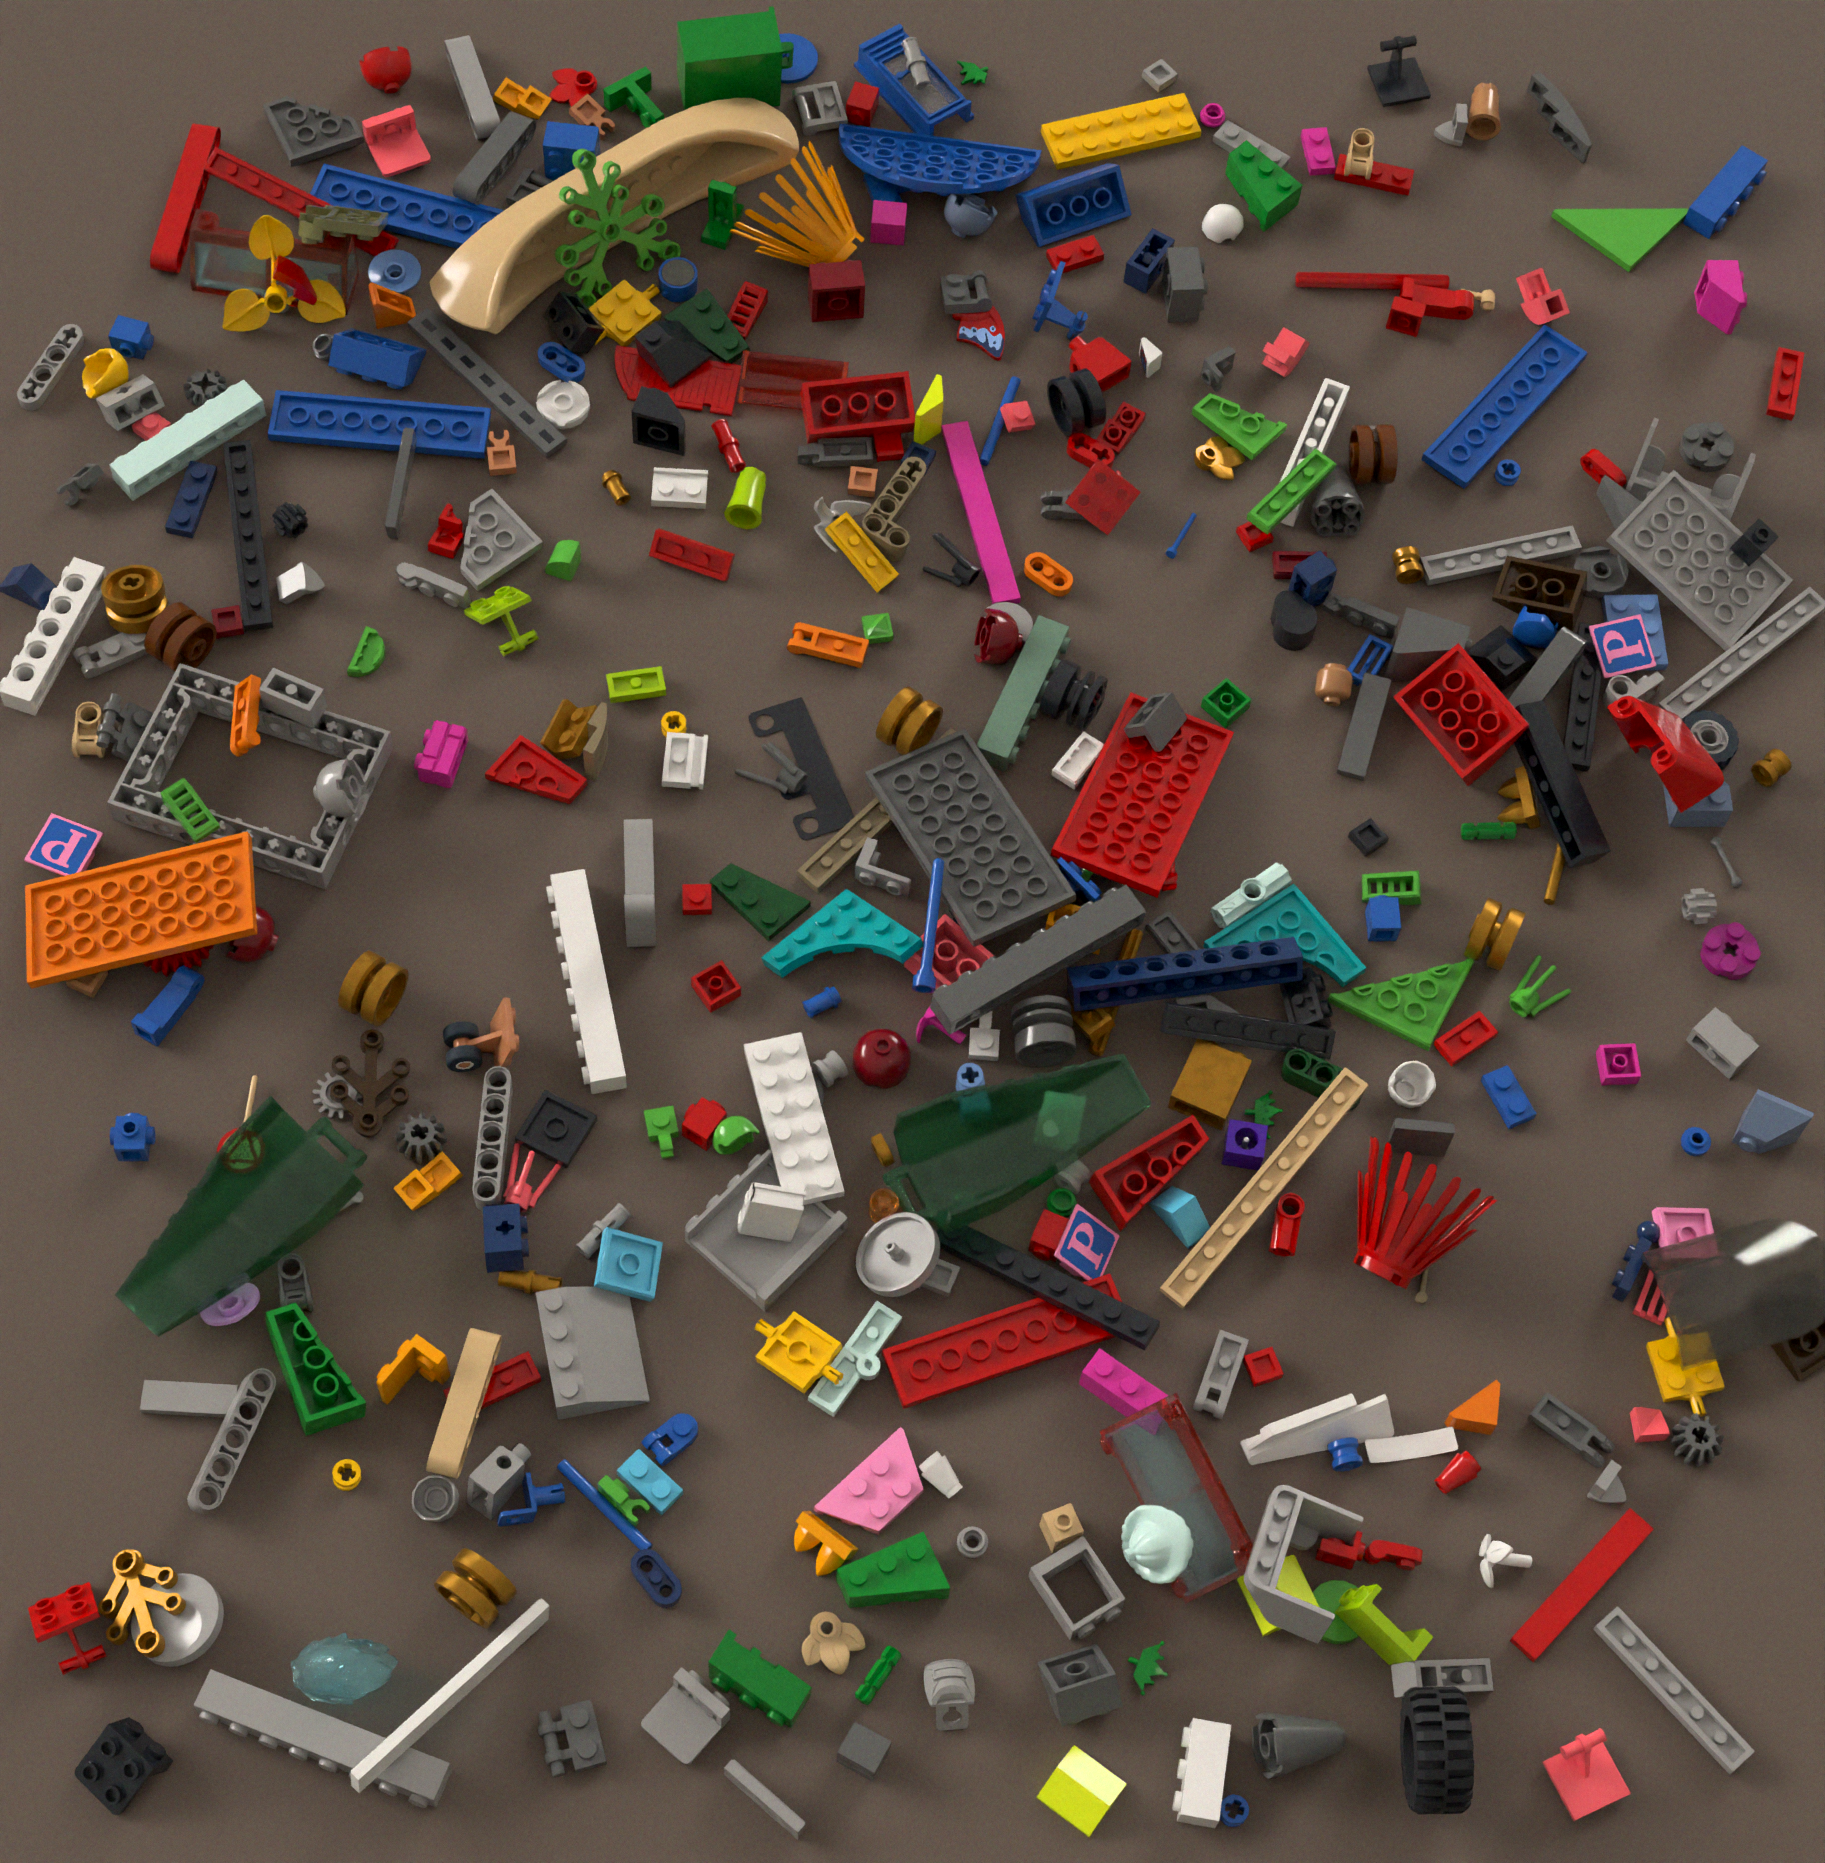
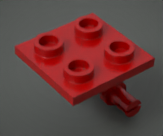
(1103, 496)
(63, 1614)

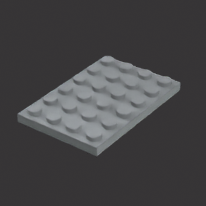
(1687, 555)

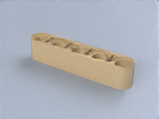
(464, 1403)

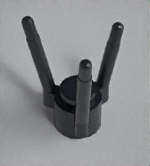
(963, 570)

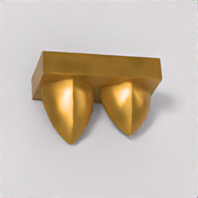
(1524, 810)

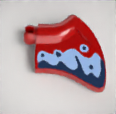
(983, 331)

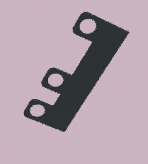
(832, 806)

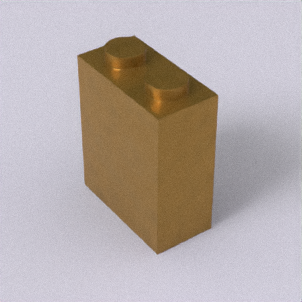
(1210, 1083)

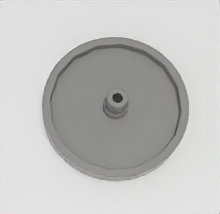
(897, 1254)
(194, 1629)

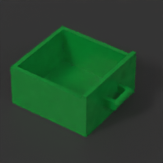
(731, 58)

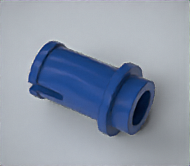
(822, 1002)

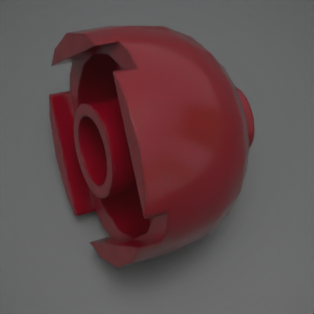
(997, 637)
(255, 946)
(881, 1058)

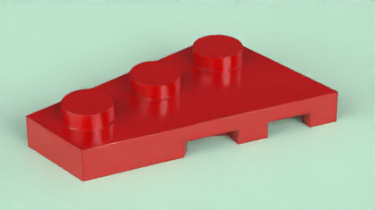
(537, 772)

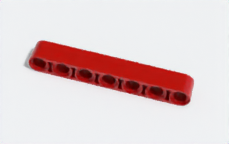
(184, 199)

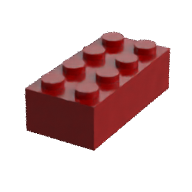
(858, 406)

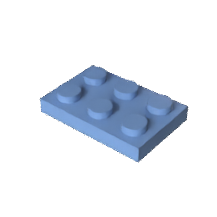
(1624, 606)

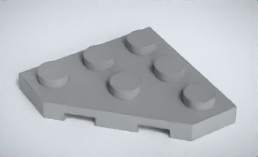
(494, 540)

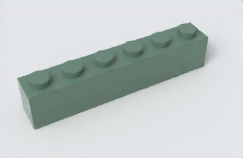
(1022, 693)

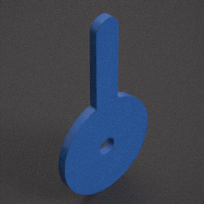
(804, 59)

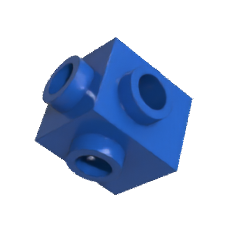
(132, 1137)

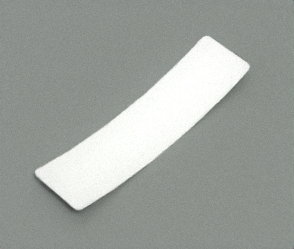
(1411, 1446)

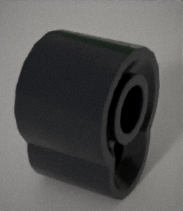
(1293, 621)

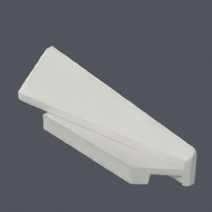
(1319, 1426)

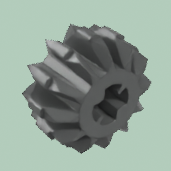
(412, 1145)
(1708, 1442)

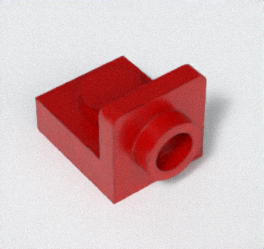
(1338, 1553)

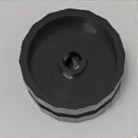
(1076, 402)

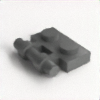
(131, 726)
(582, 1737)

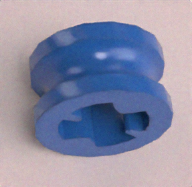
(1507, 480)
(1239, 1819)

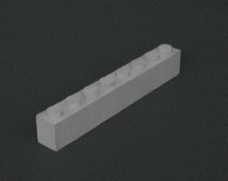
(317, 1737)

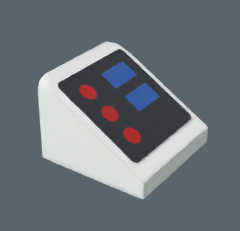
(1150, 357)

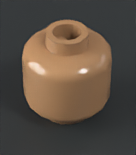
(1333, 684)

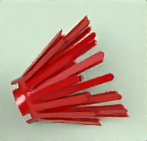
(1394, 1247)

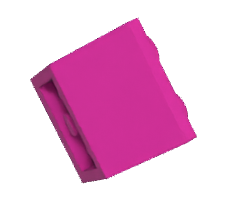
(1721, 294)

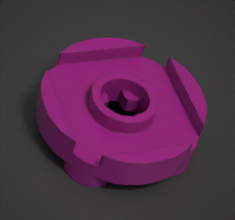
(1735, 937)

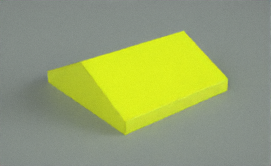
(929, 415)
(1290, 1582)
(1081, 1790)

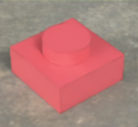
(1017, 416)
(150, 425)

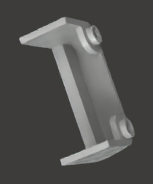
(1649, 474)
(1293, 1521)

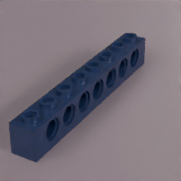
(1184, 974)

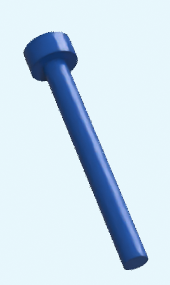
(1171, 552)

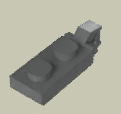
(837, 452)
(1362, 613)

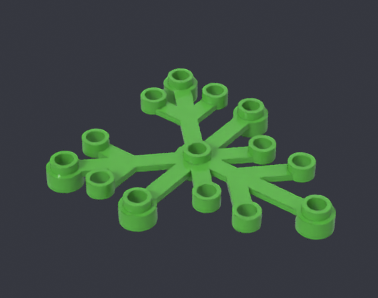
(598, 199)

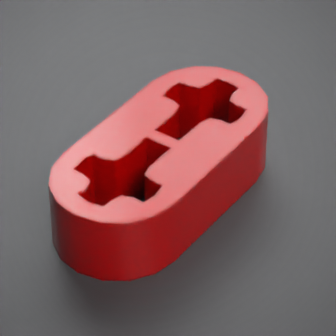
(1090, 451)
(1598, 466)

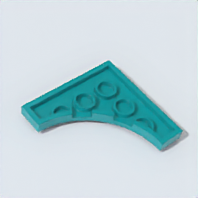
(1294, 916)
(842, 927)

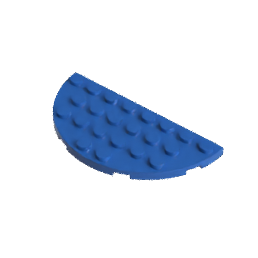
(936, 162)

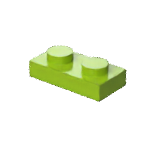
(636, 684)

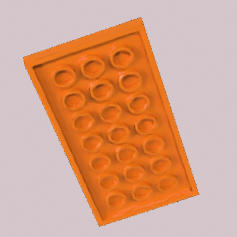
(140, 910)

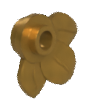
(1218, 458)

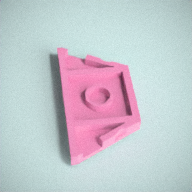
(876, 1488)

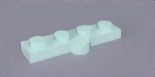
(857, 1358)

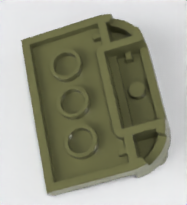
(339, 221)

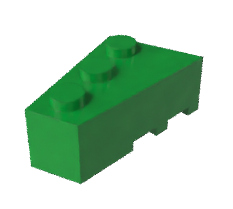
(1263, 184)
(894, 1575)
(757, 1681)

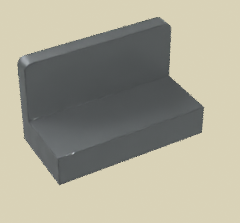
(1157, 720)

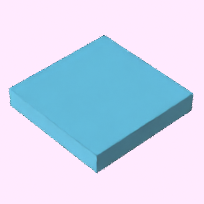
(628, 1264)

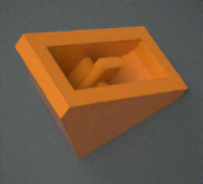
(390, 306)
(1478, 1413)

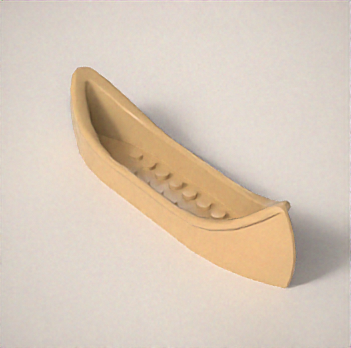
(675, 159)

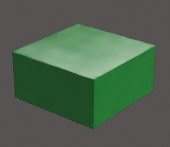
(1226, 703)

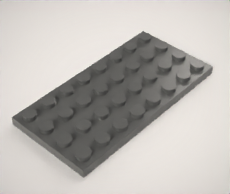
(959, 811)

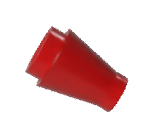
(1458, 1472)

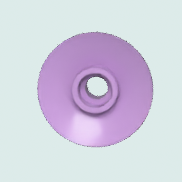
(233, 1306)

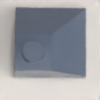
(1770, 1123)

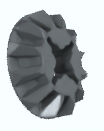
(193, 386)

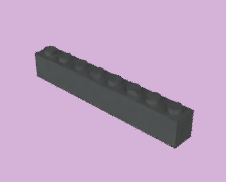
(1037, 958)

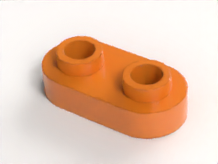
(1050, 574)

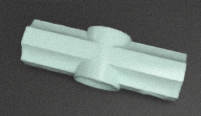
(1262, 886)

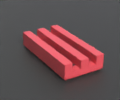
(1641, 1299)

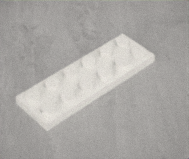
(793, 1117)

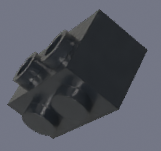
(573, 322)

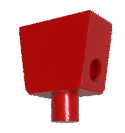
(1100, 358)

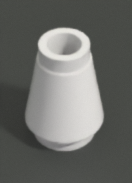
(940, 1474)

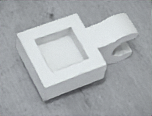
(984, 1040)

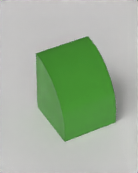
(564, 560)

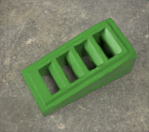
(181, 794)
(1403, 878)

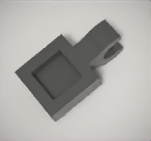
(82, 479)

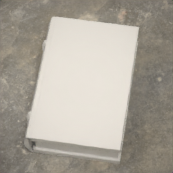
(771, 1212)

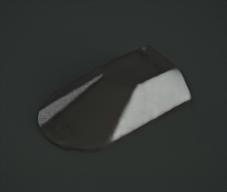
(1741, 1288)

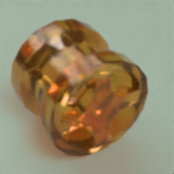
(880, 1200)

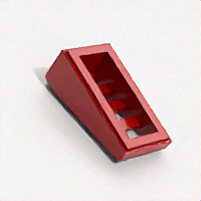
(753, 296)

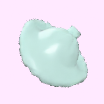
(1156, 1543)

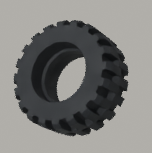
(1436, 1750)

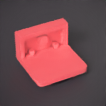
(395, 141)

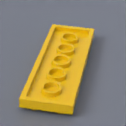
(1120, 131)

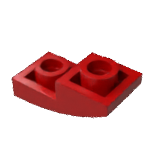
(1121, 427)

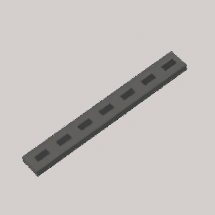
(487, 383)

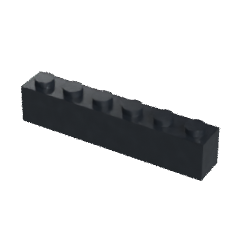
(1559, 788)

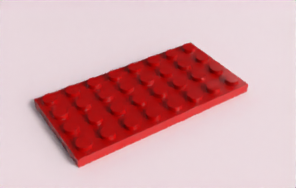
(1141, 801)

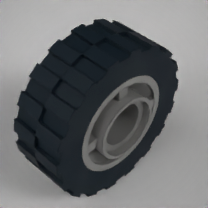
(1718, 734)

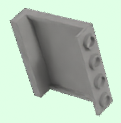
(757, 1264)

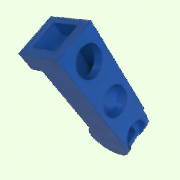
(168, 1006)

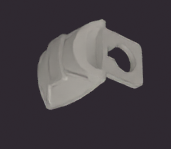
(949, 1685)

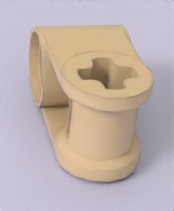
(1360, 154)
(84, 734)

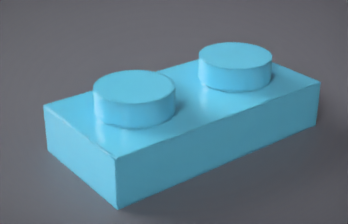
(650, 1482)

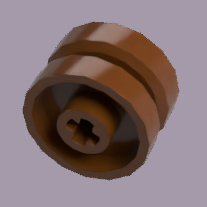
(1373, 454)
(180, 637)

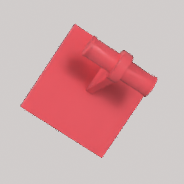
(1586, 1775)

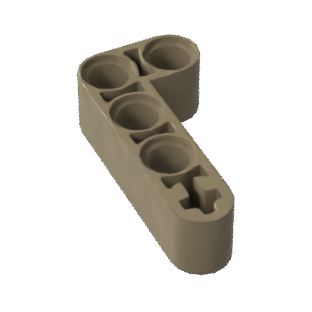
(889, 500)

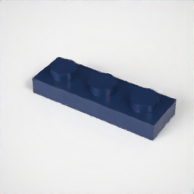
(191, 499)

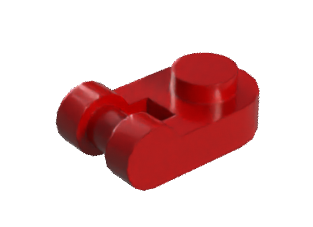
(1403, 1555)

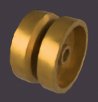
(133, 598)
(909, 721)
(1494, 934)
(373, 988)
(475, 1588)

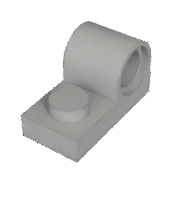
(1643, 689)

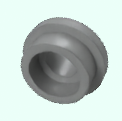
(972, 1533)

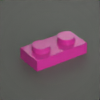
(1318, 151)

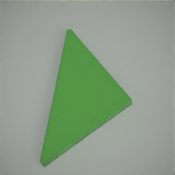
(1621, 233)
(1408, 1004)

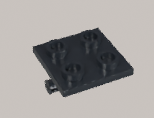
(1399, 79)

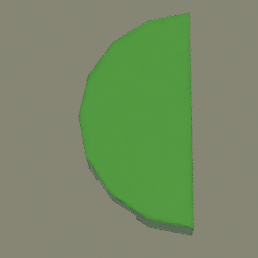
(368, 655)

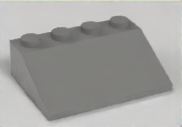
(591, 1350)

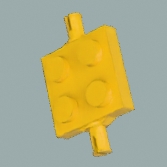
(625, 312)
(798, 1352)
(1679, 1384)

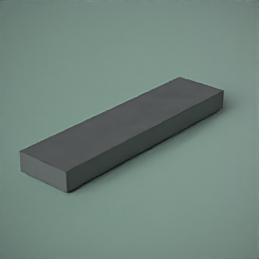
(400, 483)
(1364, 726)

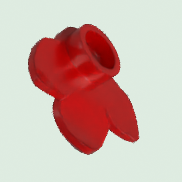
(572, 85)

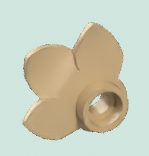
(831, 1647)

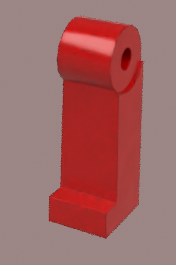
(1439, 302)

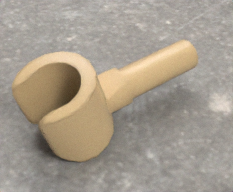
(1487, 299)

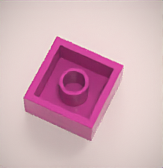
(1618, 1064)

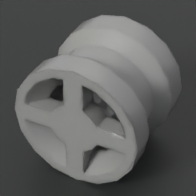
(830, 1068)
(1073, 1177)

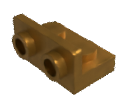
(568, 730)

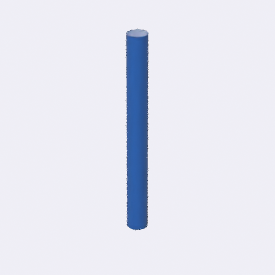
(998, 422)
(604, 1505)

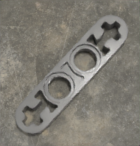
(54, 368)

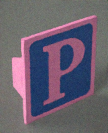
(1622, 646)
(64, 846)
(1086, 1245)

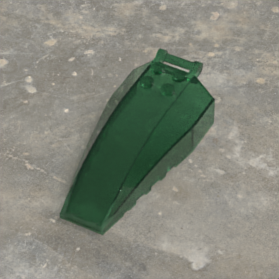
(1001, 1141)
(251, 1208)

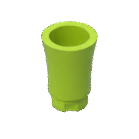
(747, 499)

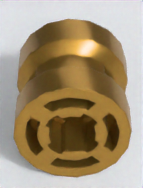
(1407, 565)
(1774, 765)

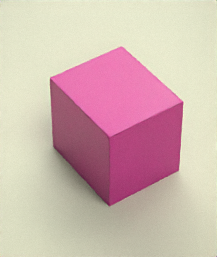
(888, 222)

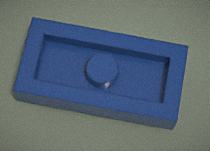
(1508, 1097)

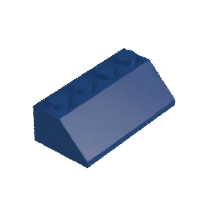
(1074, 204)

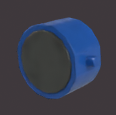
(678, 279)

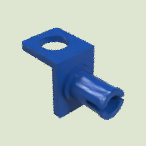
(533, 1497)

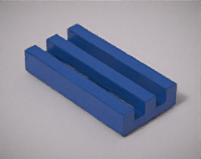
(1357, 678)

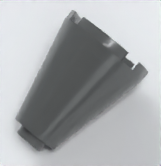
(1292, 1742)

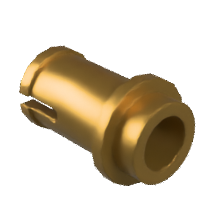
(613, 483)

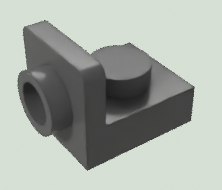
(1216, 366)

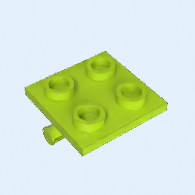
(499, 605)

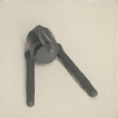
(790, 774)

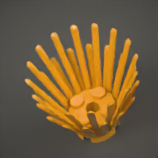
(829, 241)

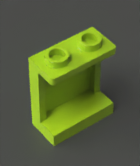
(1377, 1630)

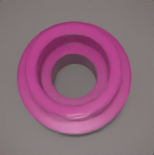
(1212, 115)

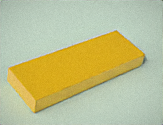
(861, 552)

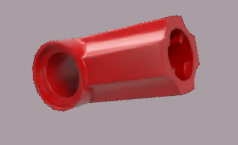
(1286, 1226)

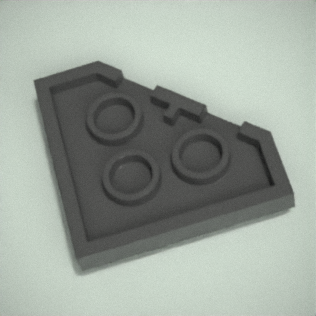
(310, 130)

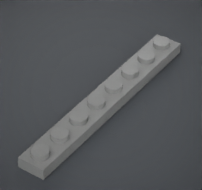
(1745, 654)

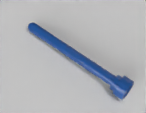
(924, 979)

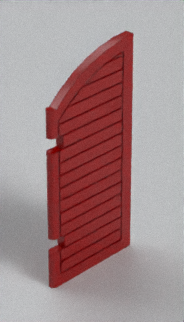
(710, 385)

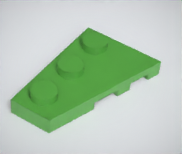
(1241, 429)

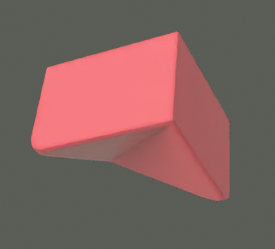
(1648, 1425)

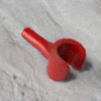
(1170, 883)

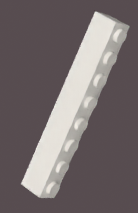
(588, 982)

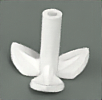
(1499, 1553)

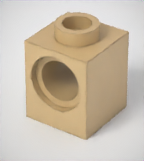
(1061, 1527)

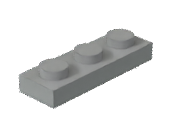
(1231, 136)

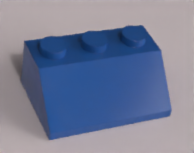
(375, 358)

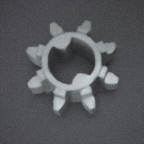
(1699, 906)

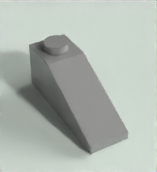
(1465, 1674)

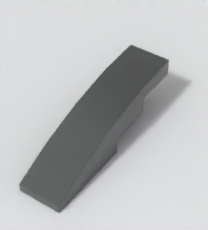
(1563, 120)

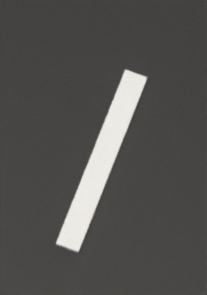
(449, 1695)

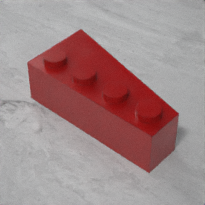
(1142, 1173)

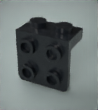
(121, 1764)

